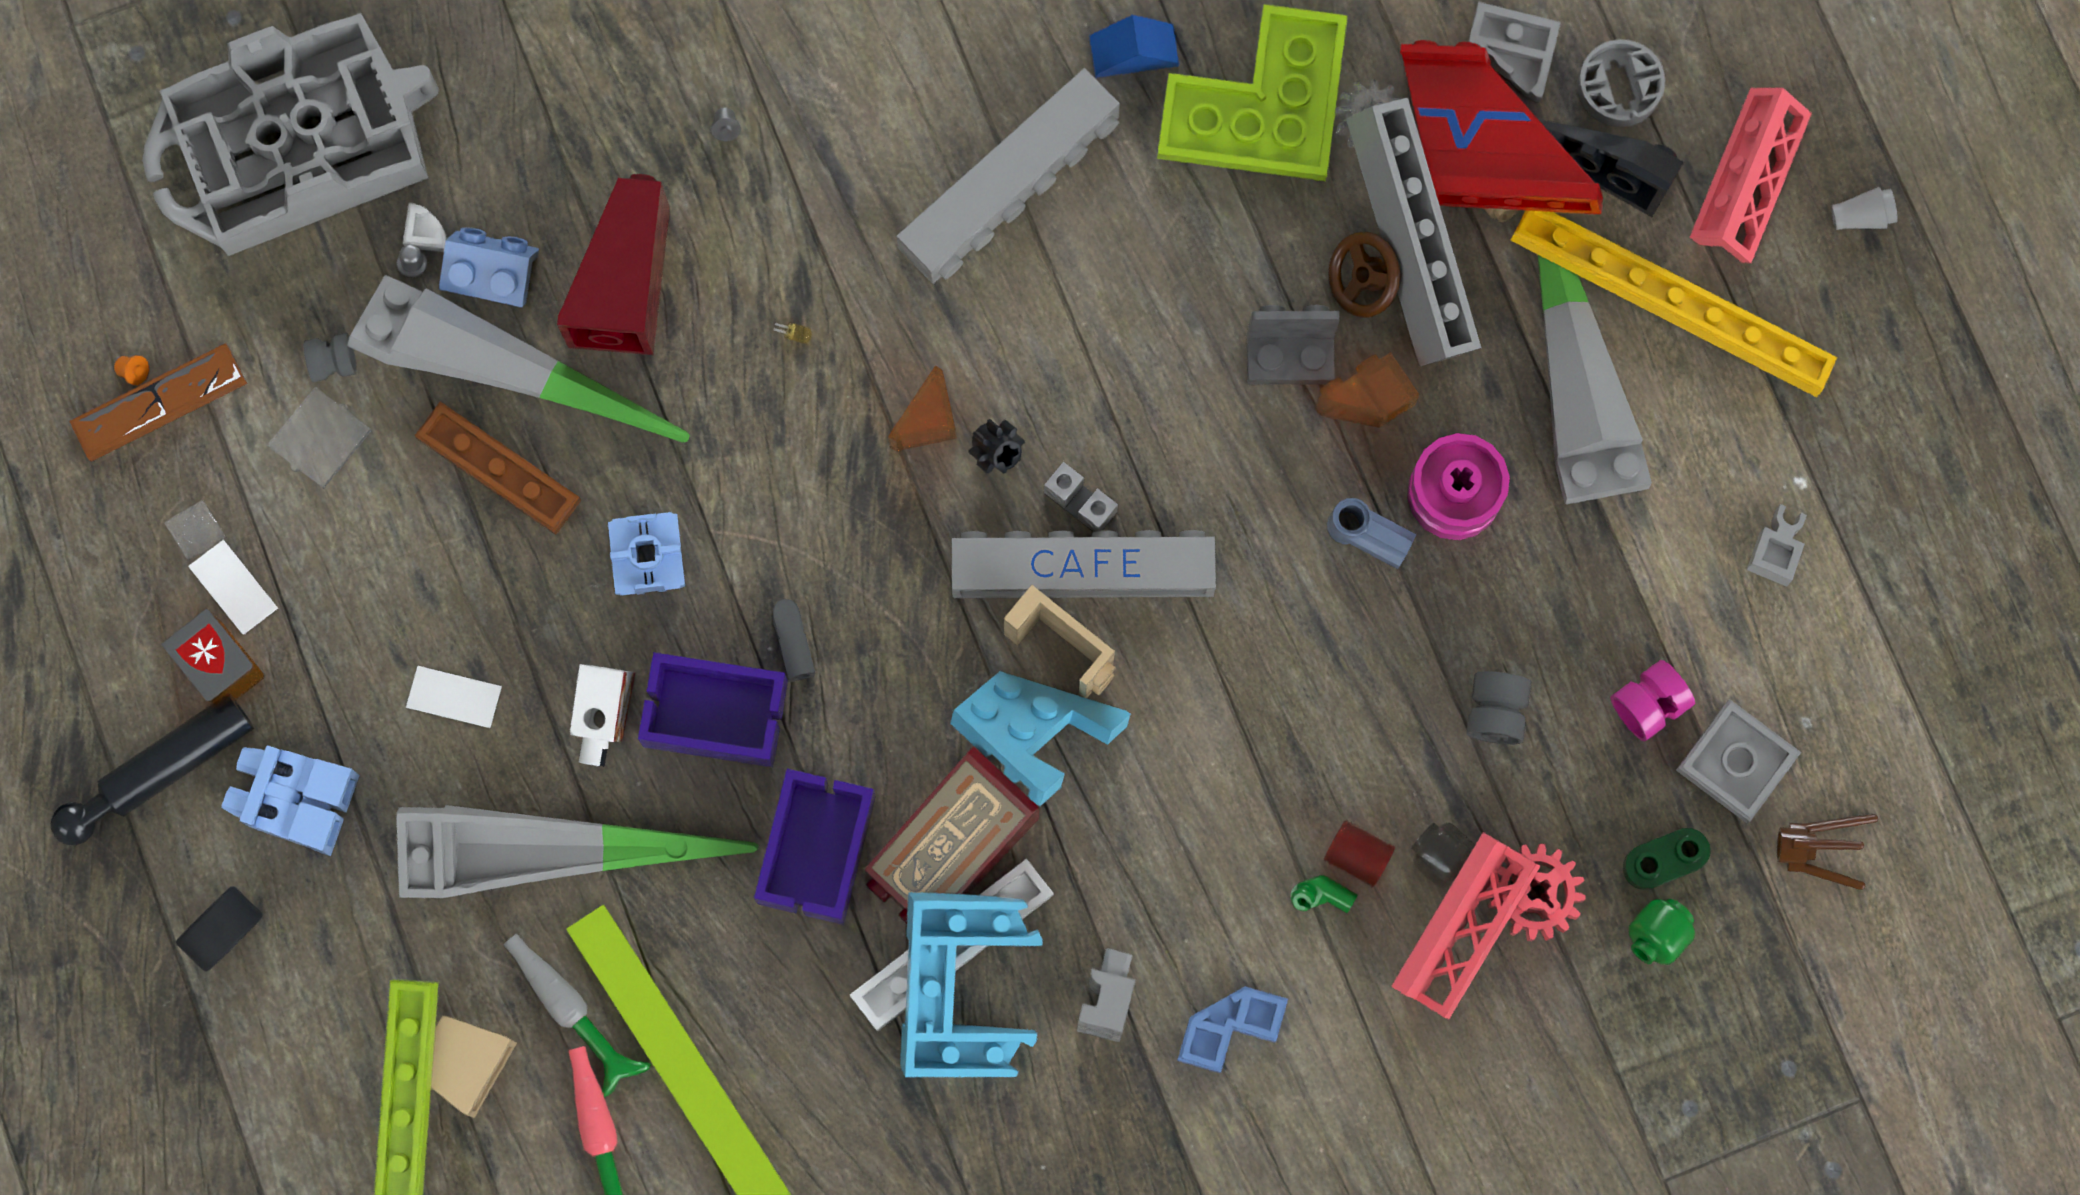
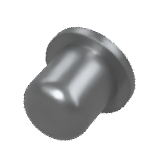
(725, 125)
(411, 261)

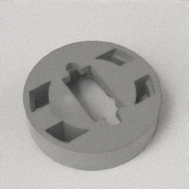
(1640, 78)

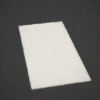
(233, 587)
(453, 696)

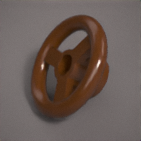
(1368, 273)

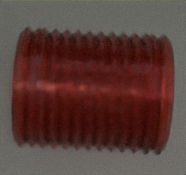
(1359, 853)

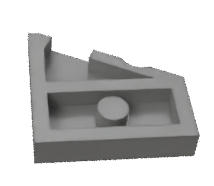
(1517, 45)

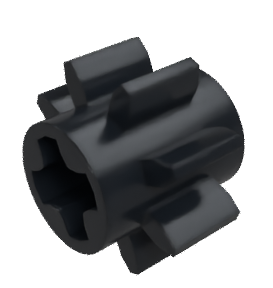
(996, 446)

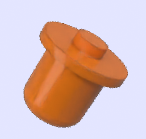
(132, 369)

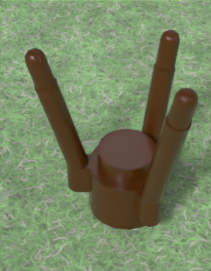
(1798, 846)

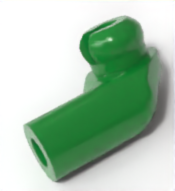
(1321, 890)

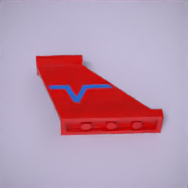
(1484, 140)

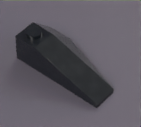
(1621, 165)

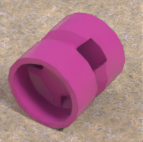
(1656, 697)

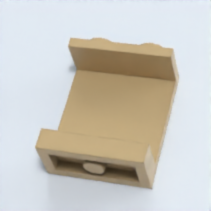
(1037, 606)

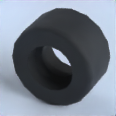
(219, 928)

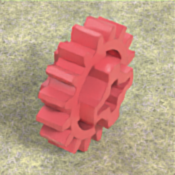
(1550, 909)

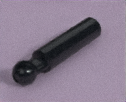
(154, 769)

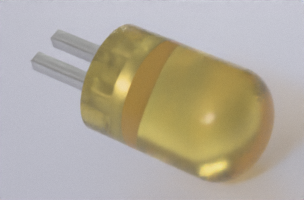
(796, 332)

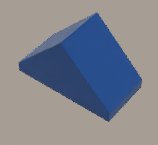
(1133, 47)

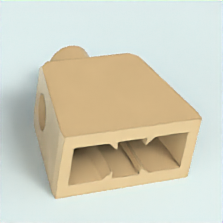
(467, 1063)

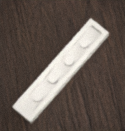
(885, 993)

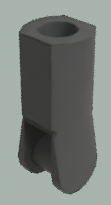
(792, 641)

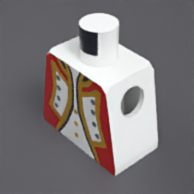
(611, 693)

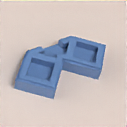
(1243, 1011)

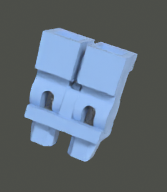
(304, 822)

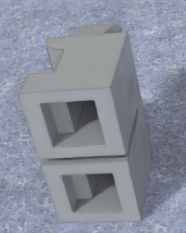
(1114, 997)

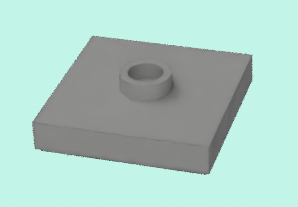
(1738, 761)

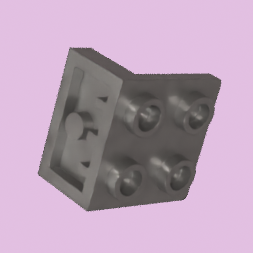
(1291, 345)

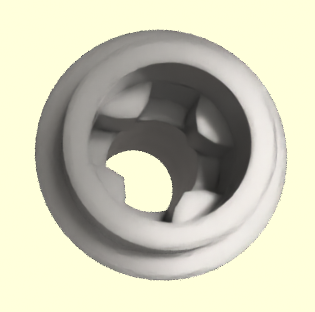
(1866, 211)

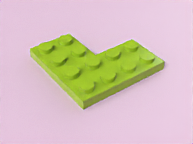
(1279, 120)

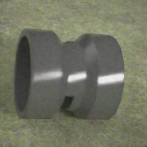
(326, 358)

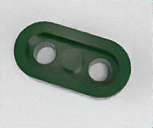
(1667, 857)

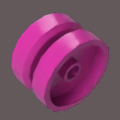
(1465, 462)

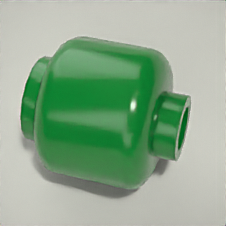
(1661, 931)

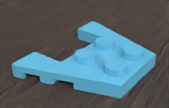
(1020, 716)

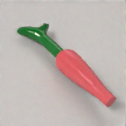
(595, 1121)

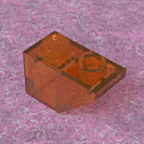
(1371, 396)

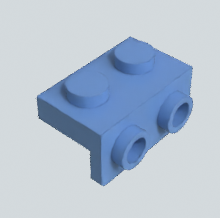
(487, 266)

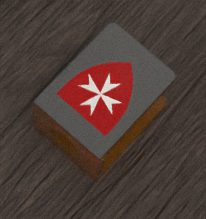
(213, 658)

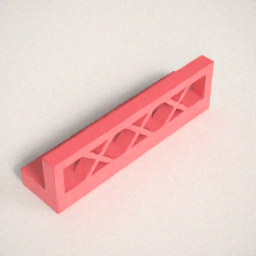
(1745, 167)
(1451, 918)

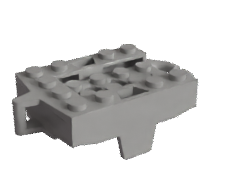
(227, 113)

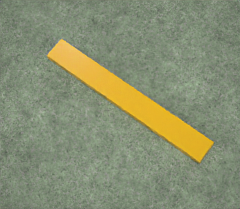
(1675, 299)

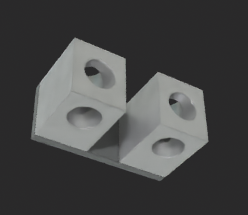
(1089, 508)

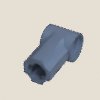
(1375, 533)

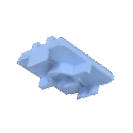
(624, 545)

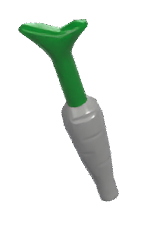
(570, 1011)

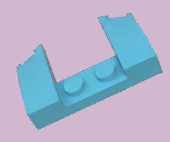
(928, 1038)

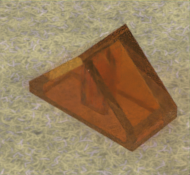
(926, 418)

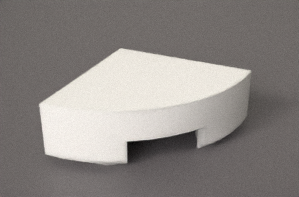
(423, 230)

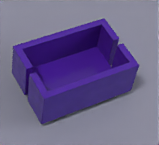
(713, 709)
(815, 846)

